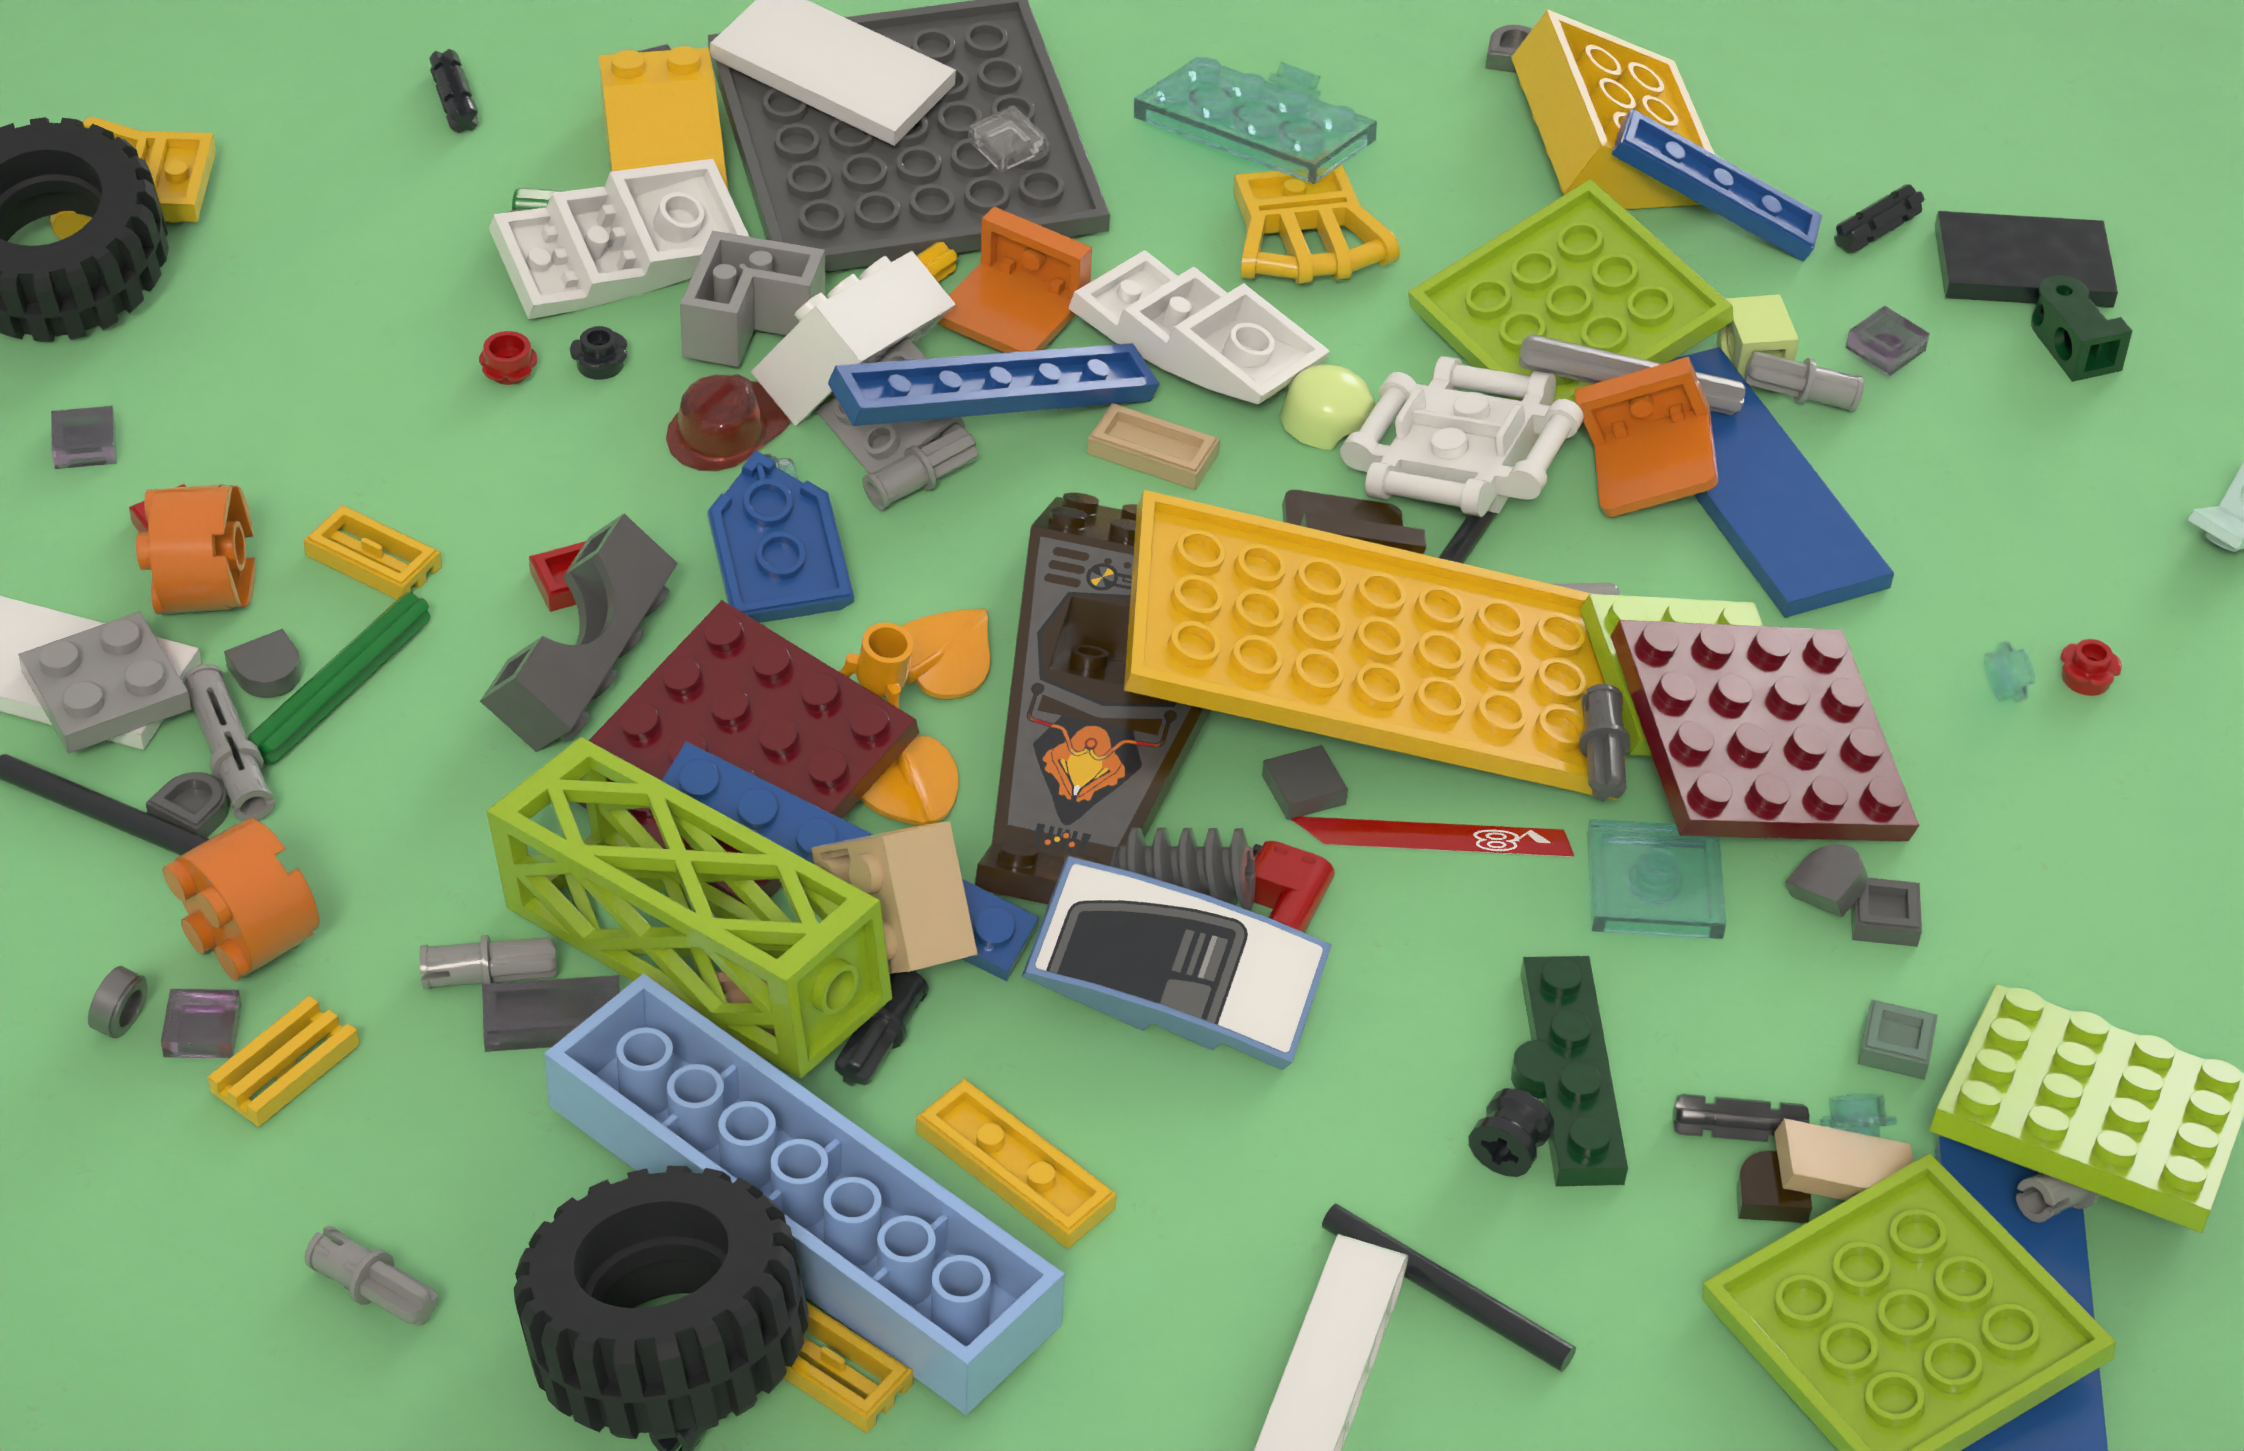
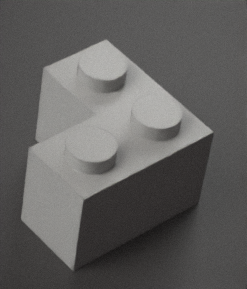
(745, 288)

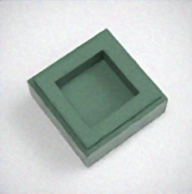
(1897, 1039)

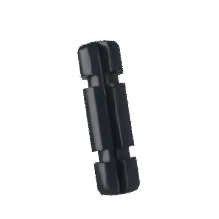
(454, 90)
(1879, 218)
(1733, 1117)

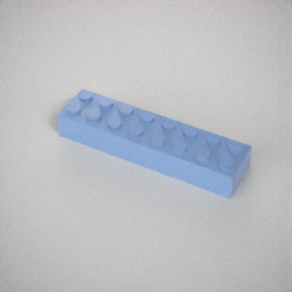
(867, 1227)

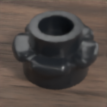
(599, 353)

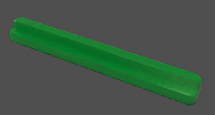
(340, 677)

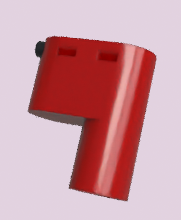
(1290, 882)

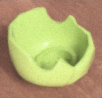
(1325, 405)

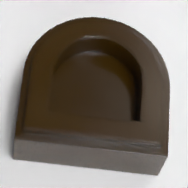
(1763, 1196)

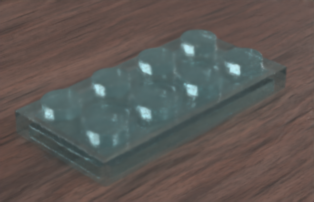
(1255, 119)

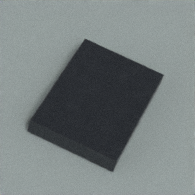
(2012, 254)

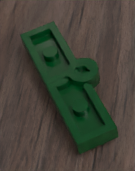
(1570, 1071)

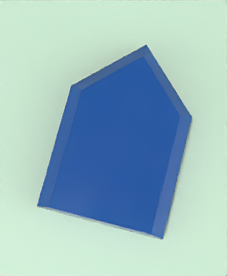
(778, 545)

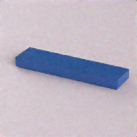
(1717, 184)

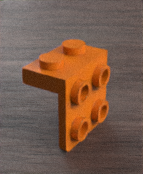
(1020, 287)
(1649, 437)

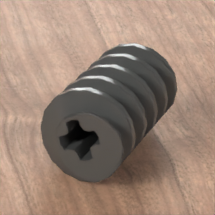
(1207, 869)

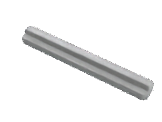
(1598, 365)

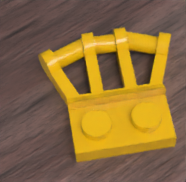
(178, 166)
(1287, 206)

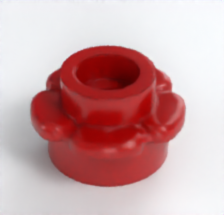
(507, 357)
(2089, 667)

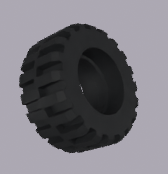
(101, 266)
(673, 1360)

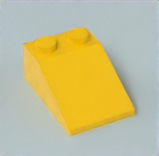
(660, 108)

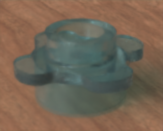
(1858, 1114)

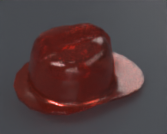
(723, 422)

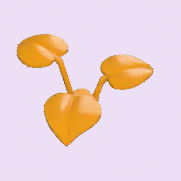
(948, 661)

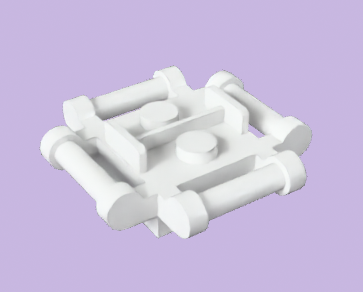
(1463, 444)

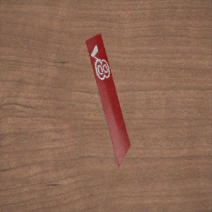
(1437, 836)

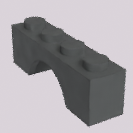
(549, 683)

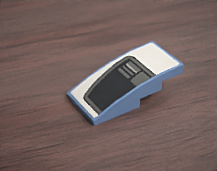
(1177, 961)

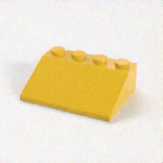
(1581, 92)

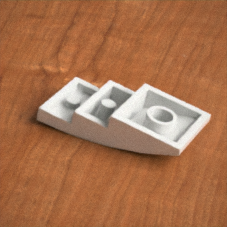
(614, 238)
(1198, 329)

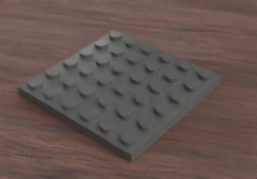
(866, 199)

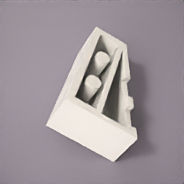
(851, 327)

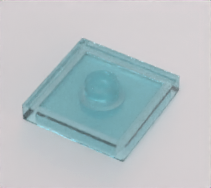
(1654, 880)

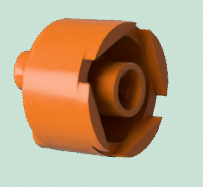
(197, 548)
(242, 898)

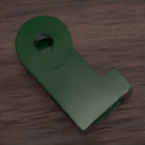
(2077, 331)

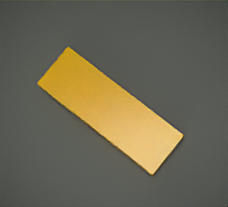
(1016, 1163)

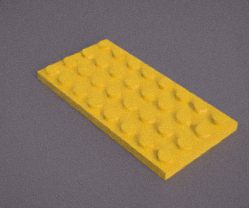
(1359, 641)

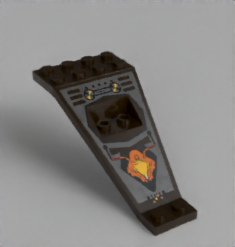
(1076, 746)

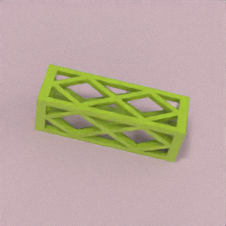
(818, 976)

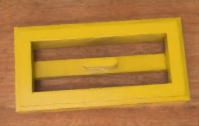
(365, 558)
(275, 1056)
(837, 1385)

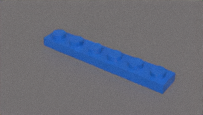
(991, 384)
(997, 925)

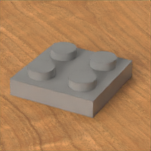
(104, 682)

